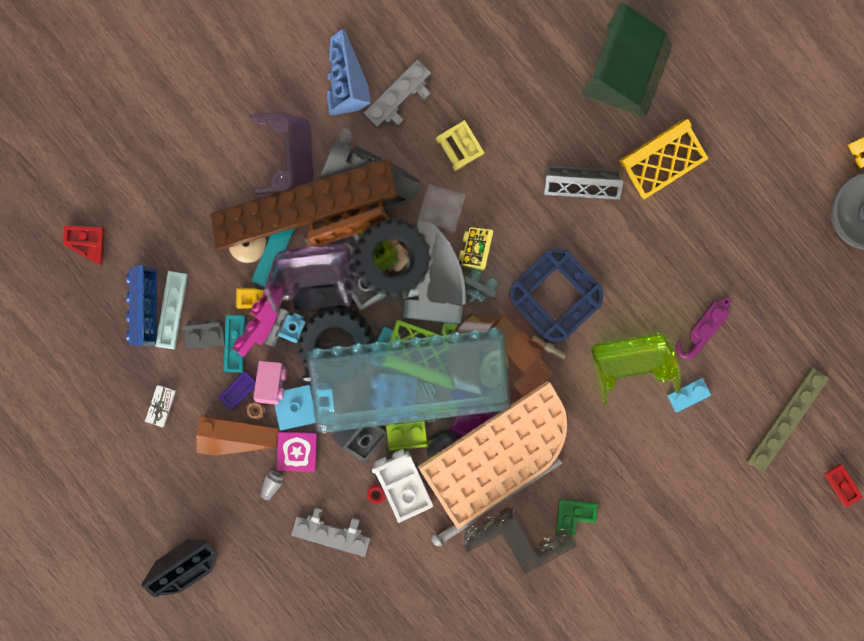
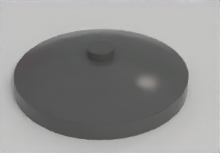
(848, 212)

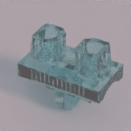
(488, 289)

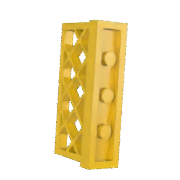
(657, 143)

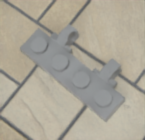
(387, 104)
(344, 539)

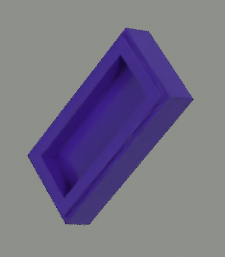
(238, 390)

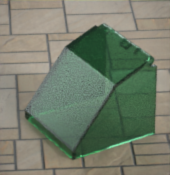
(630, 62)

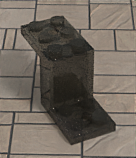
(519, 539)

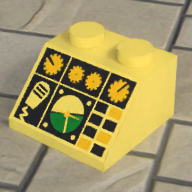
(476, 248)

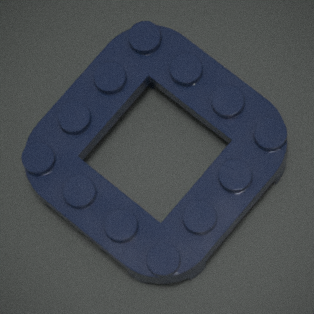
(577, 276)

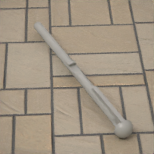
(451, 531)

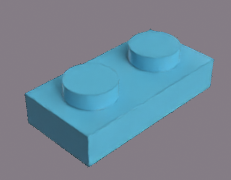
(689, 395)

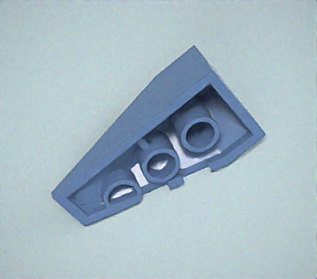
(348, 85)

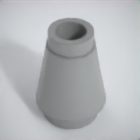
(271, 484)

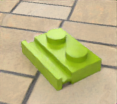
(406, 435)

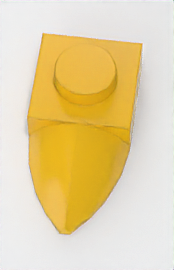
(247, 297)

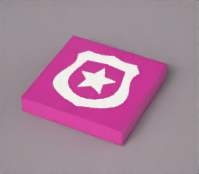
(296, 451)

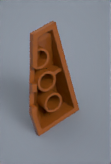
(228, 436)

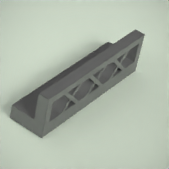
(583, 178)

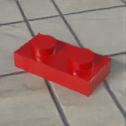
(843, 485)

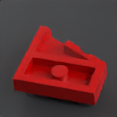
(85, 241)

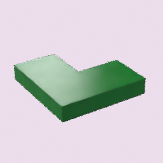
(572, 511)

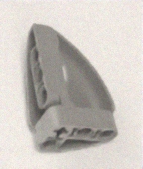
(443, 290)

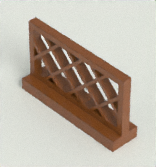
(346, 226)

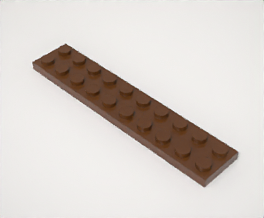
(304, 204)

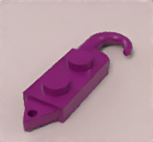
(705, 327)

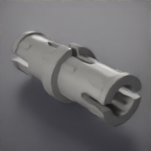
(276, 329)

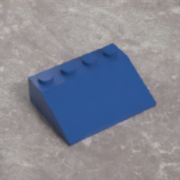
(142, 305)

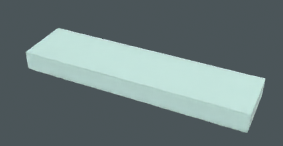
(171, 310)

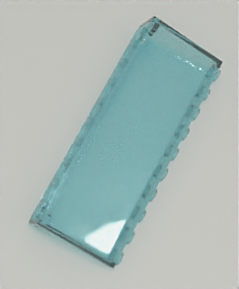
(409, 380)

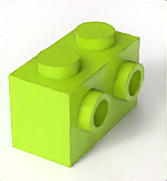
(385, 255)

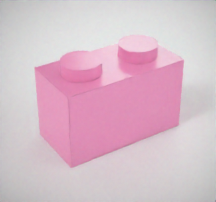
(270, 382)

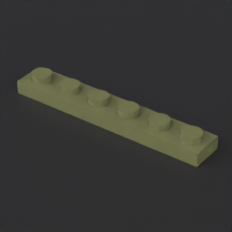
(787, 419)

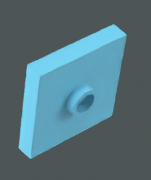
(295, 408)

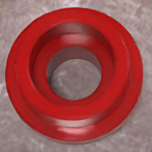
(376, 500)

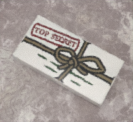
(160, 406)

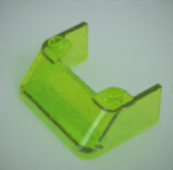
(634, 358)

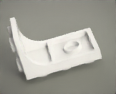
(402, 485)

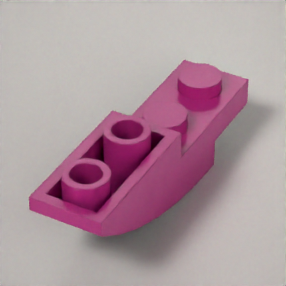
(257, 329)

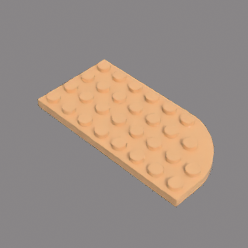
(498, 455)

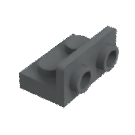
(204, 335)

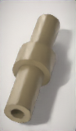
(548, 346)

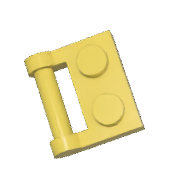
(465, 142)

